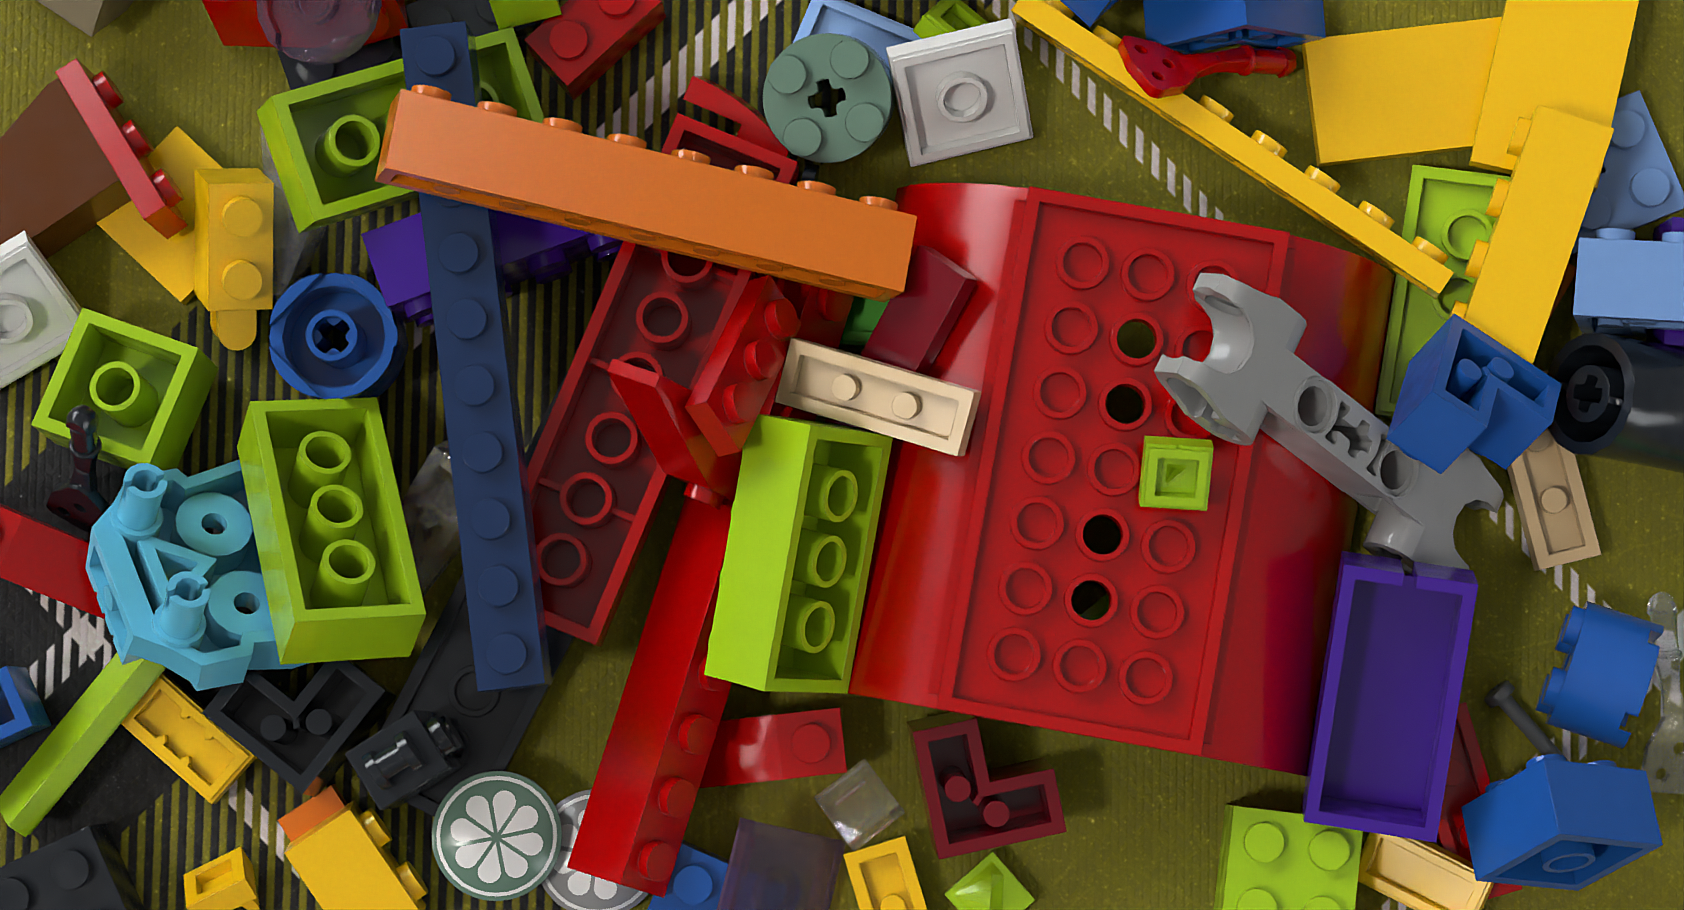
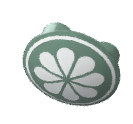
(496, 835)

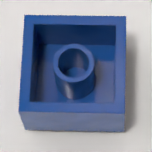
(1561, 823)

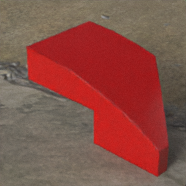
(722, 101)

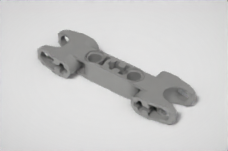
(1260, 383)

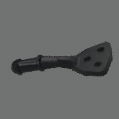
(78, 497)

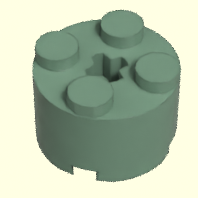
(799, 76)

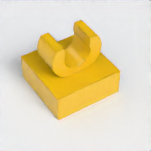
(222, 884)

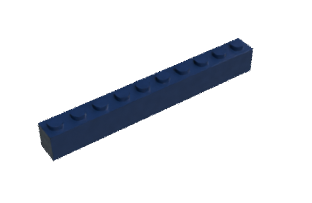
(480, 398)

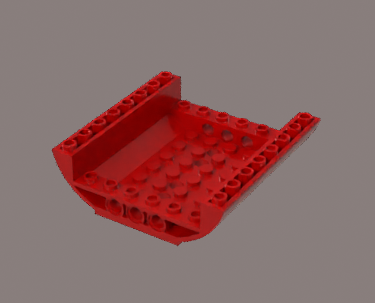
(977, 555)

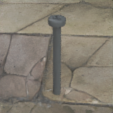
(1501, 696)

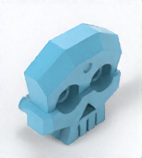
(174, 585)

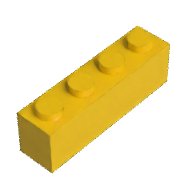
(1533, 227)

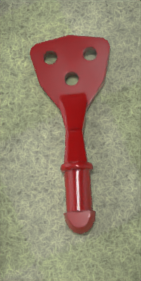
(1169, 73)

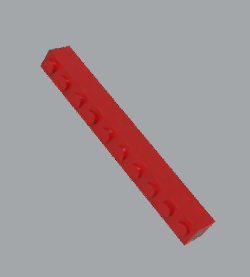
(668, 703)

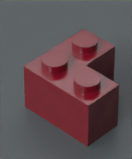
(974, 805)

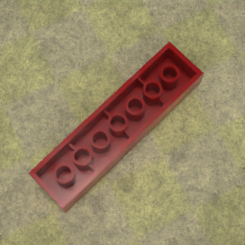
(592, 469)

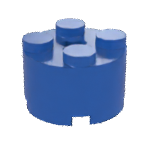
(301, 343)
(1602, 673)

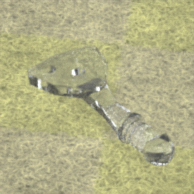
(1670, 729)

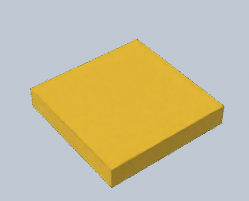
(172, 259)

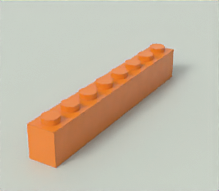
(645, 195)

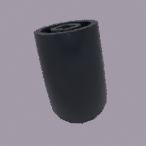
(1620, 400)

